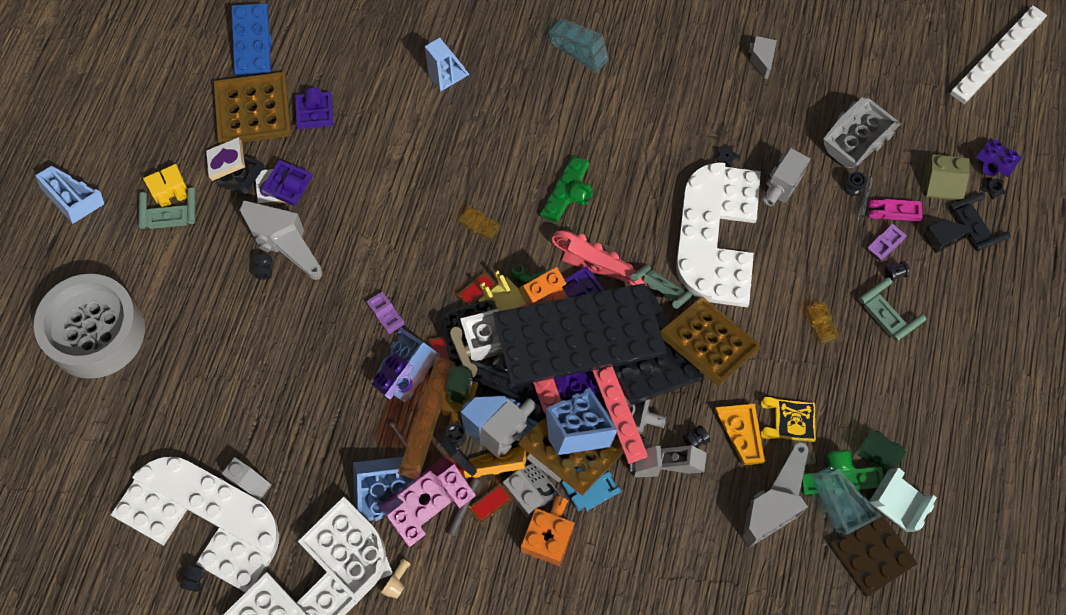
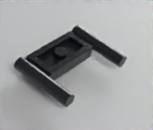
(968, 216)

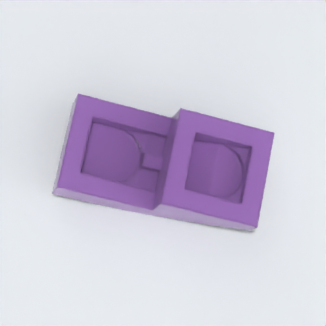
(887, 242)
(385, 312)

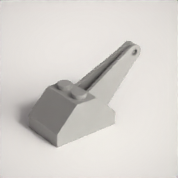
(281, 232)
(781, 503)

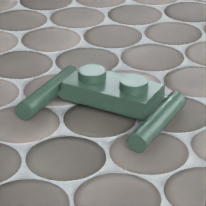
(166, 216)
(663, 285)
(885, 314)

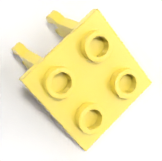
(504, 294)

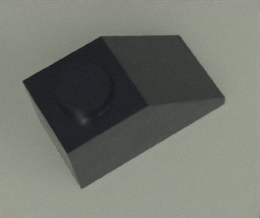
(945, 234)

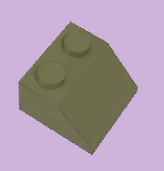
(947, 177)

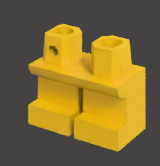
(174, 185)

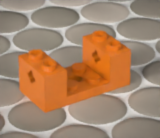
(544, 288)

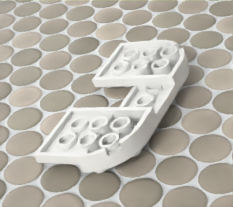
(704, 269)
(172, 486)
(347, 551)

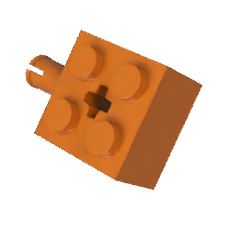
(548, 523)

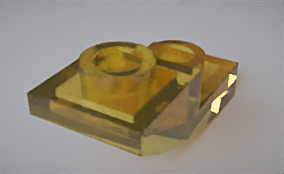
(479, 223)
(821, 322)

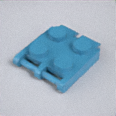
(595, 495)

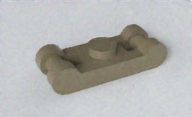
(462, 351)

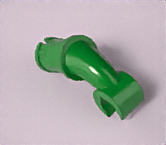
(523, 277)

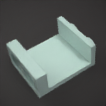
(902, 501)

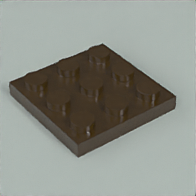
(873, 555)

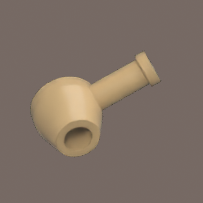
(394, 586)

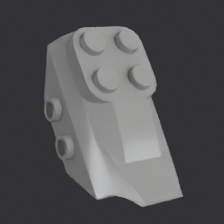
(859, 132)

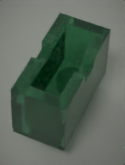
(459, 384)
(881, 451)

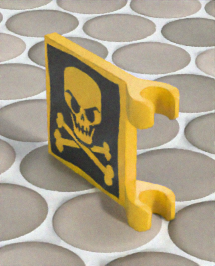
(792, 420)

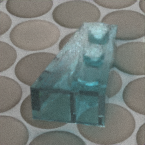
(580, 43)
(842, 501)

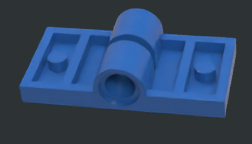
(251, 39)

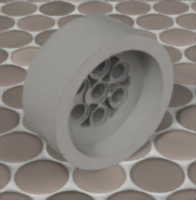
(82, 297)

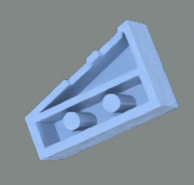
(443, 65)
(69, 195)

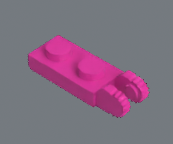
(896, 209)

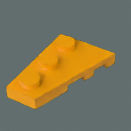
(743, 431)
(490, 464)

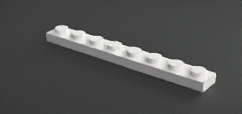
(998, 55)

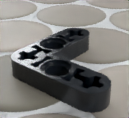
(459, 313)

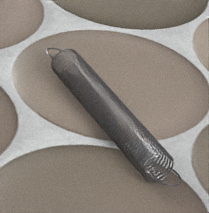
(869, 189)

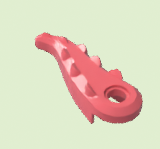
(582, 253)

